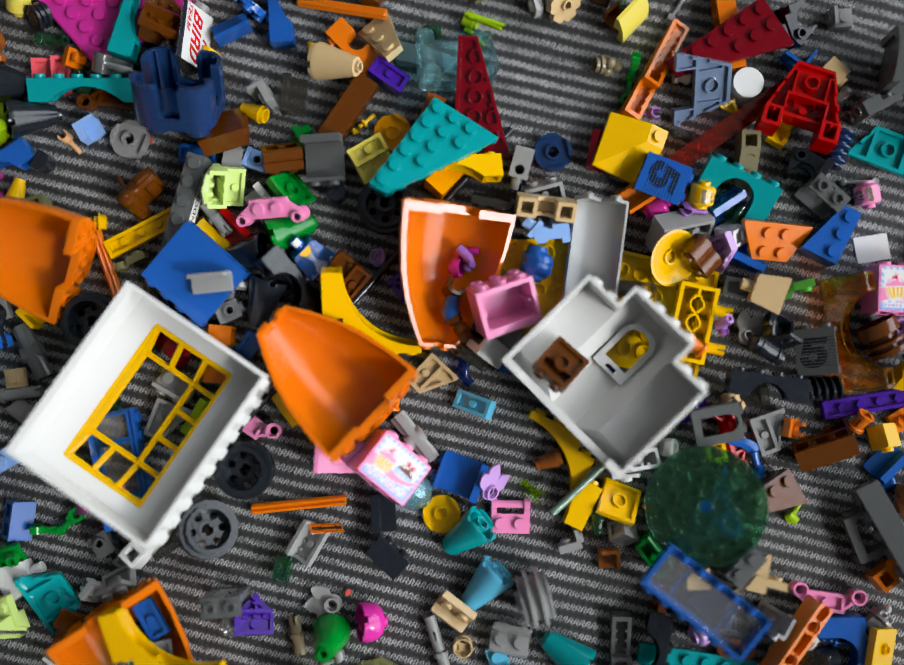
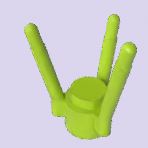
(472, 21)

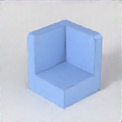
(89, 129)

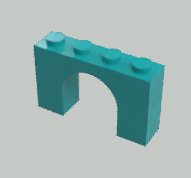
(763, 192)

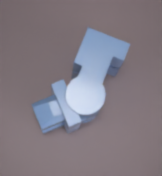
(543, 231)

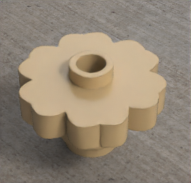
(562, 9)

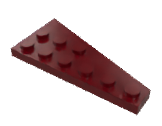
(741, 37)
(475, 93)

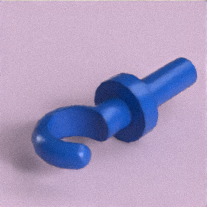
(834, 641)

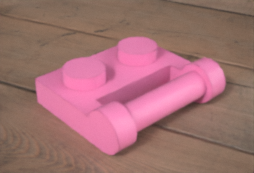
(511, 522)

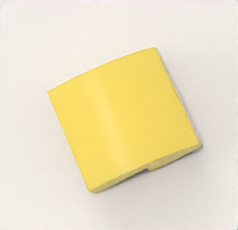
(631, 18)
(369, 156)

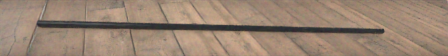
(379, 273)

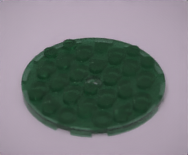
(736, 498)

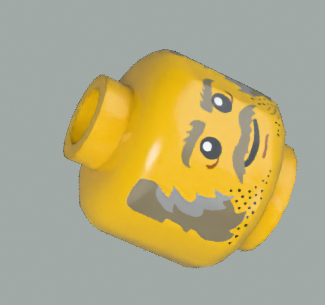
(702, 195)

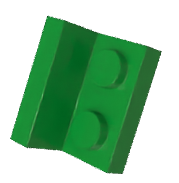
(292, 186)

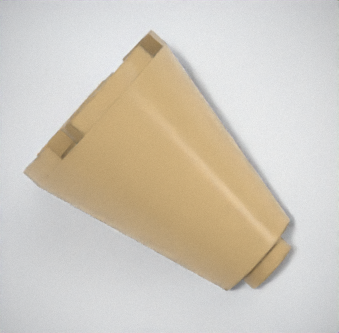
(332, 63)

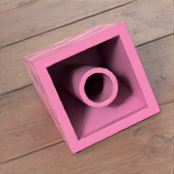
(324, 465)

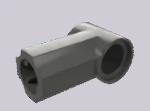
(107, 64)

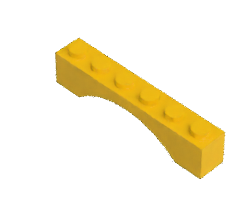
(482, 167)

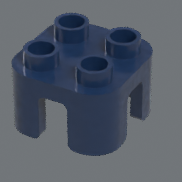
(174, 103)

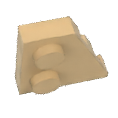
(432, 374)

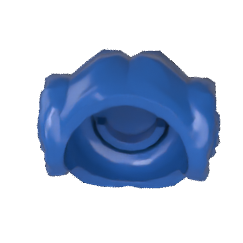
(536, 262)

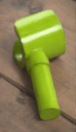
(791, 516)

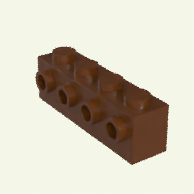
(349, 106)

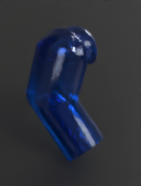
(462, 372)

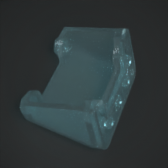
(438, 60)

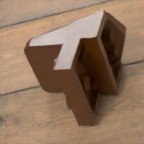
(159, 21)

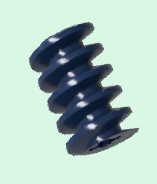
(837, 152)

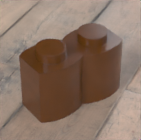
(700, 255)

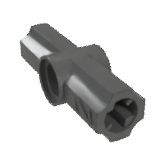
(32, 352)

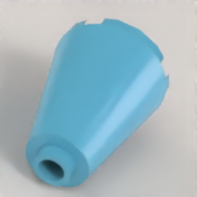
(487, 583)

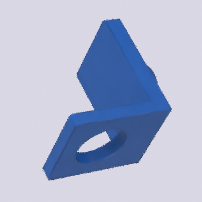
(790, 59)

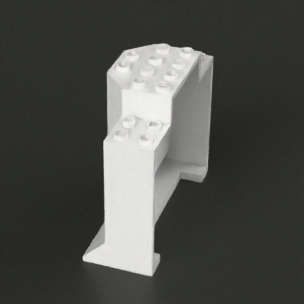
(615, 412)

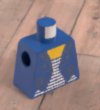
(309, 255)

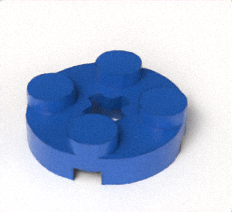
(249, 6)

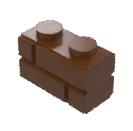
(282, 158)

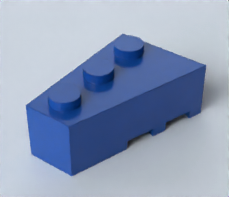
(830, 237)

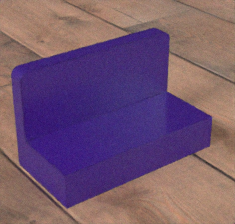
(387, 76)

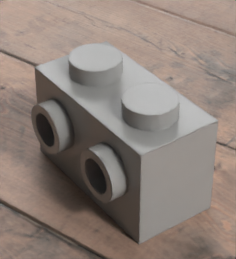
(550, 186)

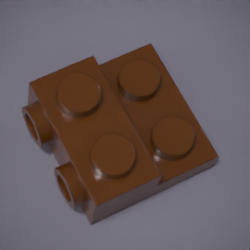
(559, 365)

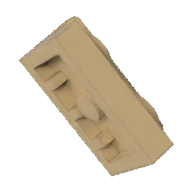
(453, 611)

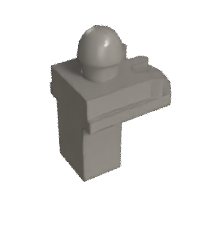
(879, 616)

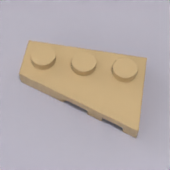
(382, 38)

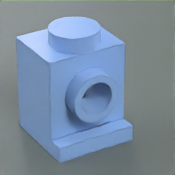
(250, 158)

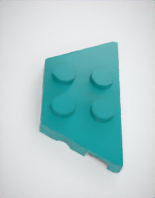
(881, 150)
(47, 595)

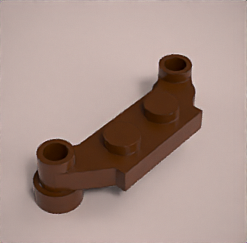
(103, 99)

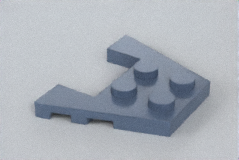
(709, 85)

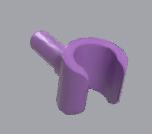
(651, 116)
(688, 209)

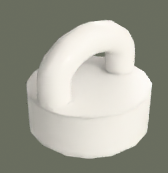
(668, 446)

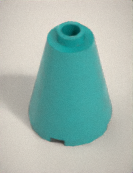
(469, 532)
(566, 650)

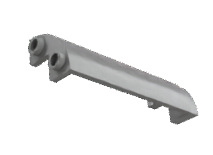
(596, 242)

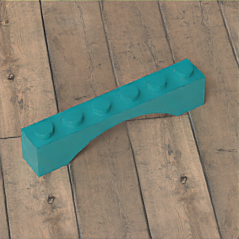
(124, 39)
(51, 89)

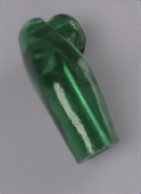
(50, 39)
(597, 523)

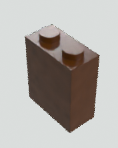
(228, 133)

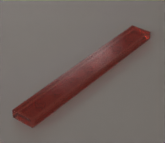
(723, 130)

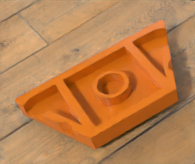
(773, 239)

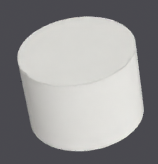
(746, 85)

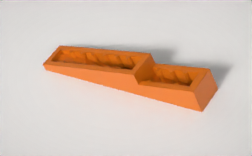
(654, 71)

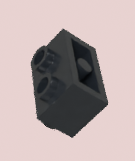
(388, 556)

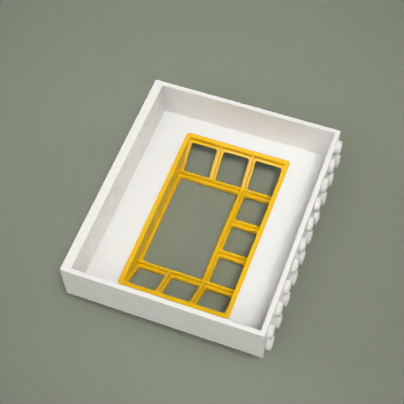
(94, 383)

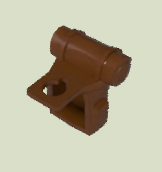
(140, 192)

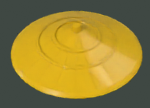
(667, 259)

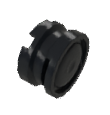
(38, 16)

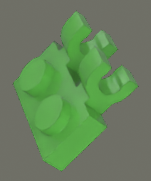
(803, 286)

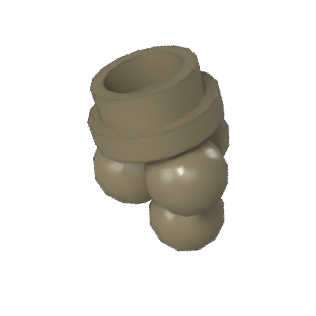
(605, 65)

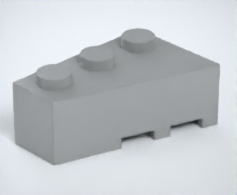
(675, 220)

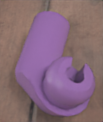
(722, 324)

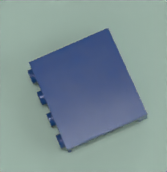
(187, 254)

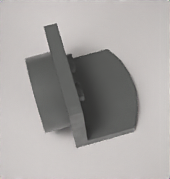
(892, 69)

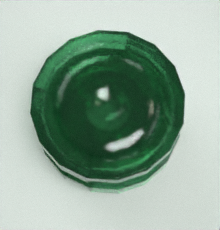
(283, 568)

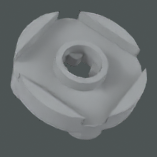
(137, 147)

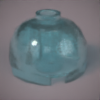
(420, 497)

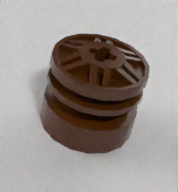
(882, 337)

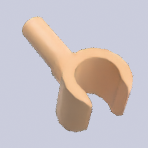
(68, 139)

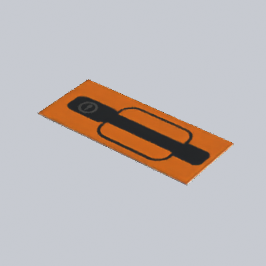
(326, 528)

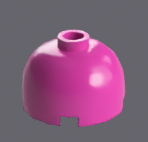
(370, 621)

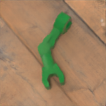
(634, 63)
(71, 519)

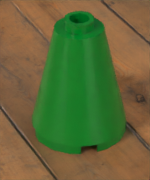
(283, 228)
(329, 636)

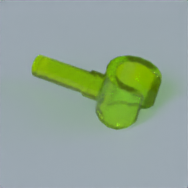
(535, 492)

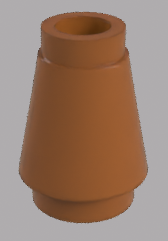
(549, 460)

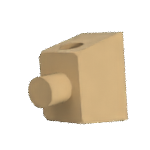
(767, 291)

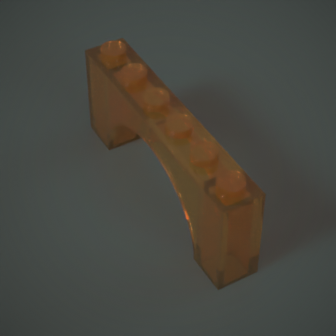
(839, 299)

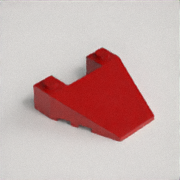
(805, 101)

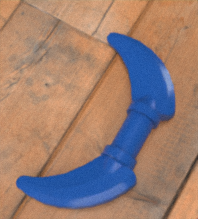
(752, 449)

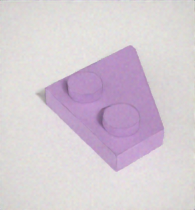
(725, 247)

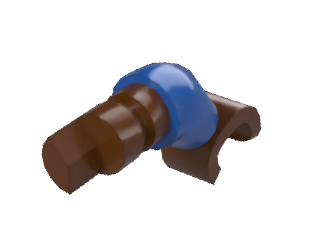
(451, 312)

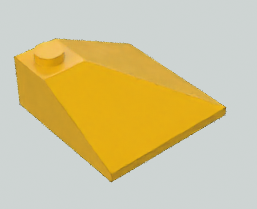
(626, 145)

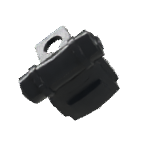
(774, 338)

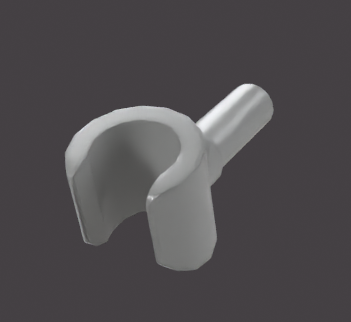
(338, 658)

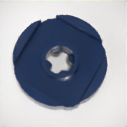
(559, 144)

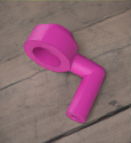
(455, 266)

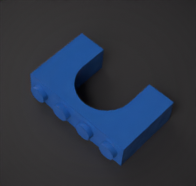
(851, 628)

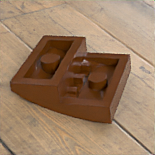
(354, 274)

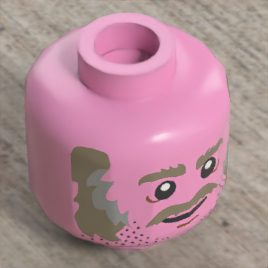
(866, 194)

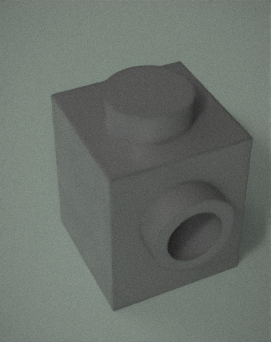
(104, 543)

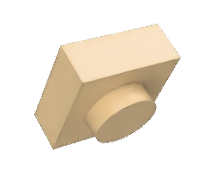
(16, 378)

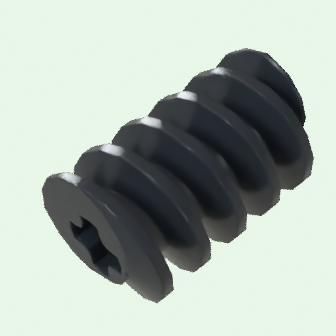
(825, 386)

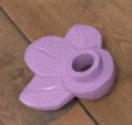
(492, 482)

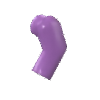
(467, 257)

